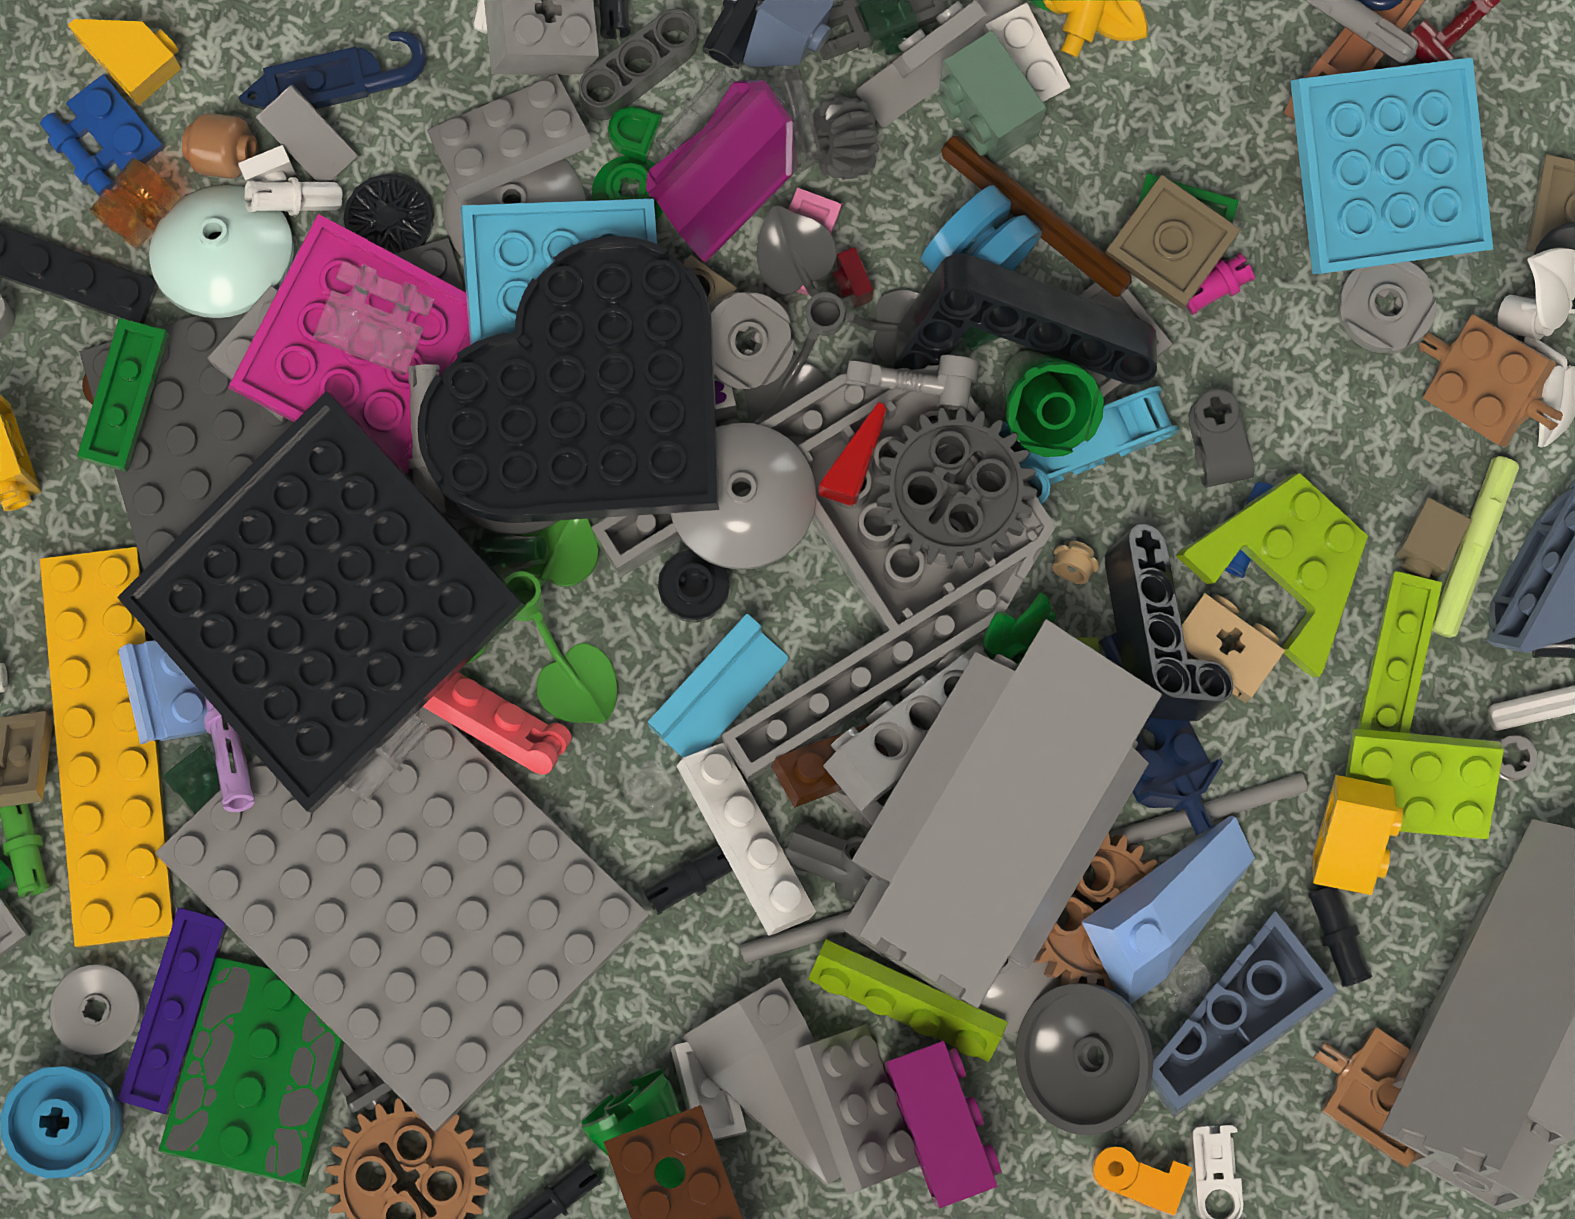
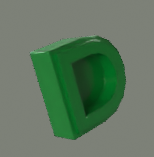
(633, 131)

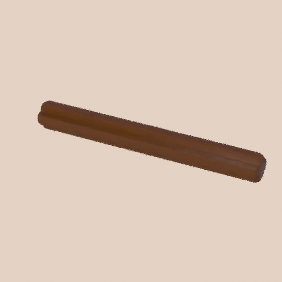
(1054, 229)

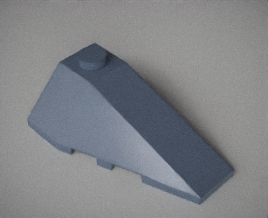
(787, 32)

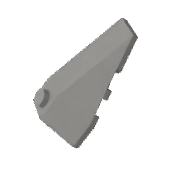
(754, 1061)

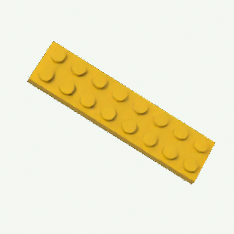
(105, 774)

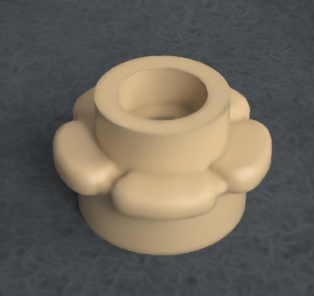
(1077, 556)

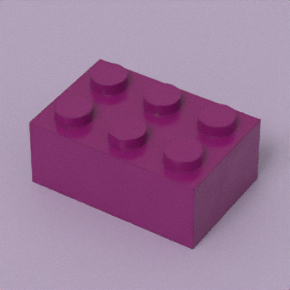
(942, 1124)

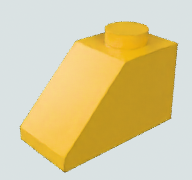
(129, 53)

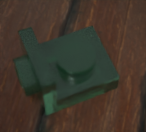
(195, 778)

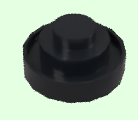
(693, 587)

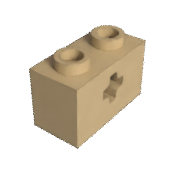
(1256, 644)

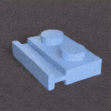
(160, 694)

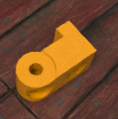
(1121, 1174)

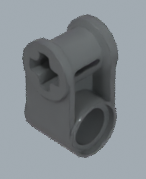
(1223, 446)

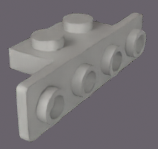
(921, 64)

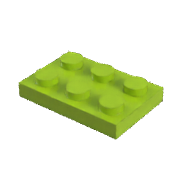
(1437, 780)

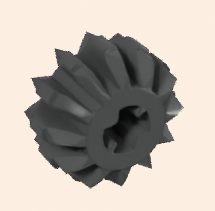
(846, 137)

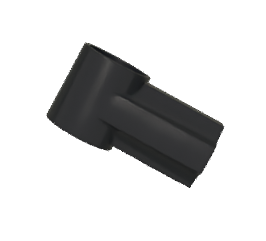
(732, 32)

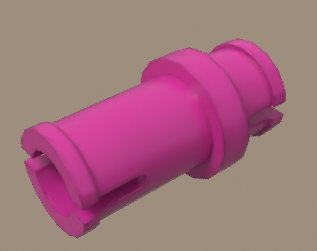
(1223, 280)

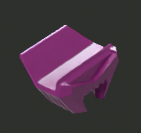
(726, 168)

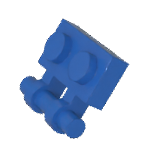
(111, 123)

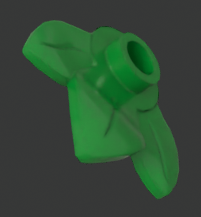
(1014, 636)

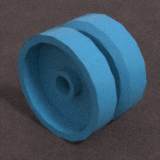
(981, 233)
(32, 1117)

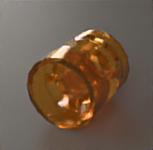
(135, 203)

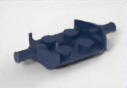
(1177, 765)

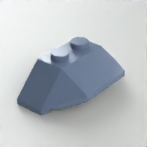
(1538, 592)

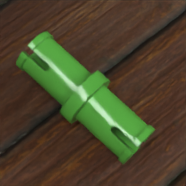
(23, 849)

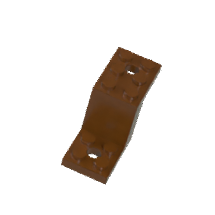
(687, 1137)

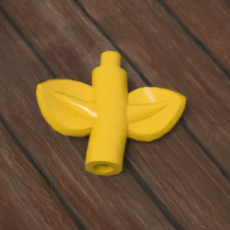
(1111, 18)

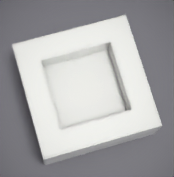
(268, 166)

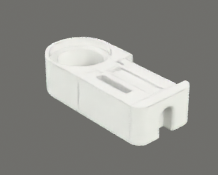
(1214, 1167)

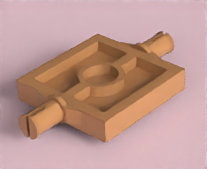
(1490, 381)
(1366, 1090)

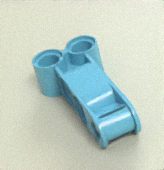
(1125, 428)

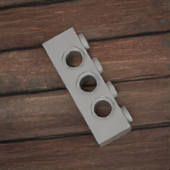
(859, 765)

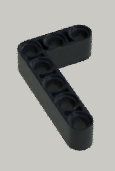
(1024, 311)

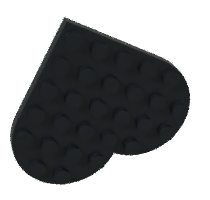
(590, 400)

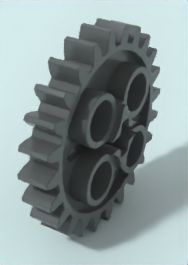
(992, 511)

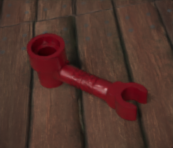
(1435, 45)

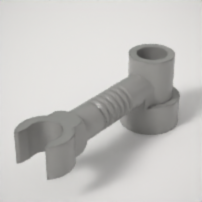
(951, 384)

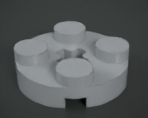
(1391, 332)
(771, 334)

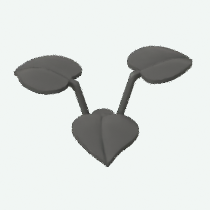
(793, 254)

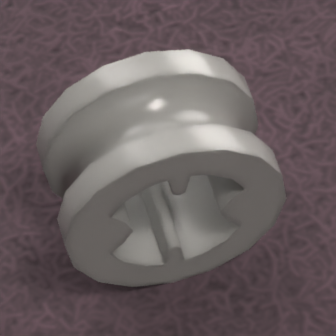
(1519, 744)

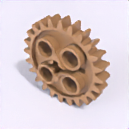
(1070, 948)
(444, 1152)

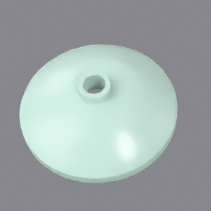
(222, 273)

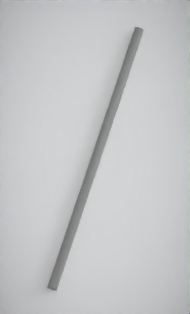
(1135, 834)

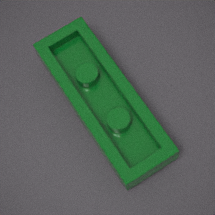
(123, 395)

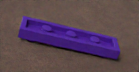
(172, 1011)

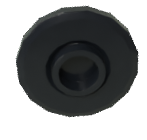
(390, 213)

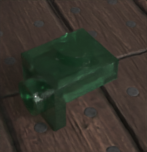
(887, 23)

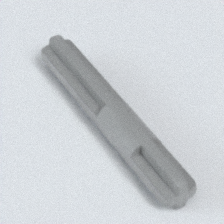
(1370, 27)

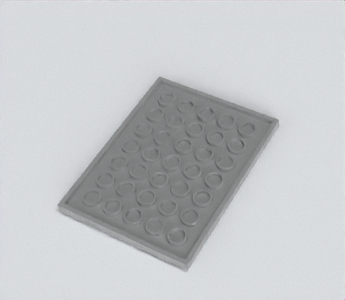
(413, 922)

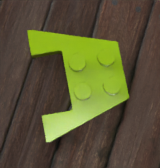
(1299, 544)

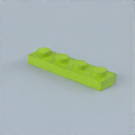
(1399, 653)
(907, 1001)

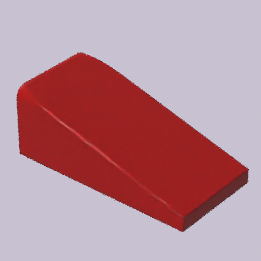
(849, 471)

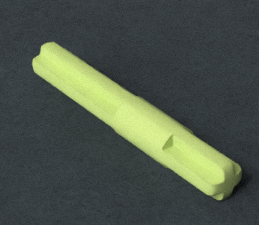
(1474, 546)

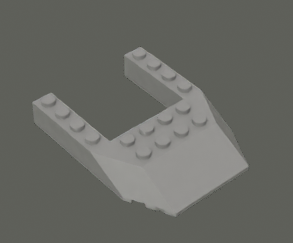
(916, 604)

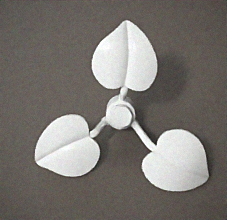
(1539, 317)

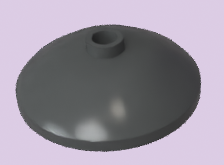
(1061, 1062)

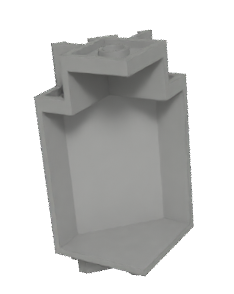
(1000, 813)
(1496, 1054)

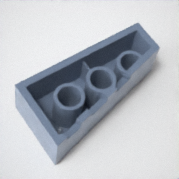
(1241, 1016)

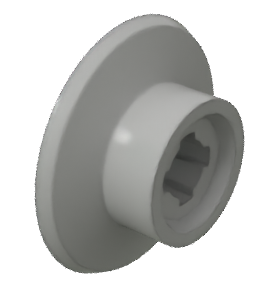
(86, 1034)

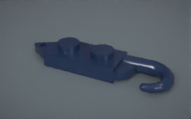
(336, 75)

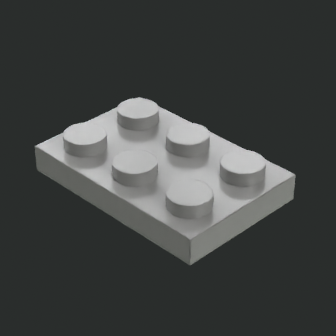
(509, 138)
(857, 1108)

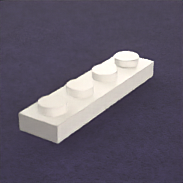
(746, 839)

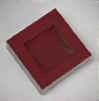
(852, 278)

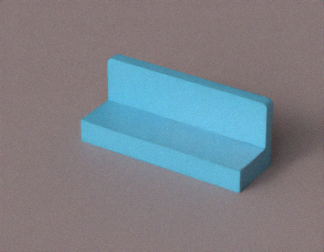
(718, 689)

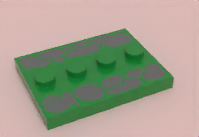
(253, 1078)

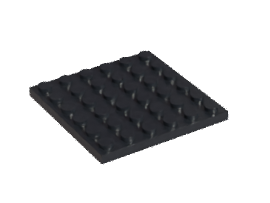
(320, 602)

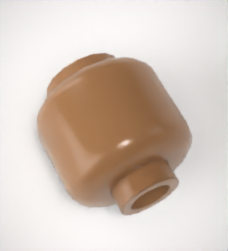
(217, 145)

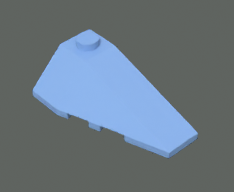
(1160, 916)

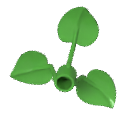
(570, 686)

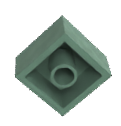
(990, 98)

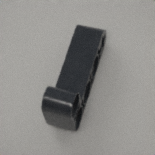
(1152, 629)

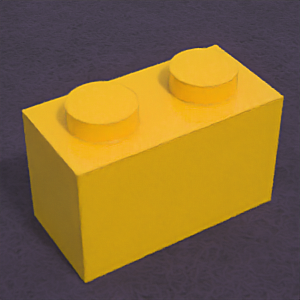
(1355, 835)

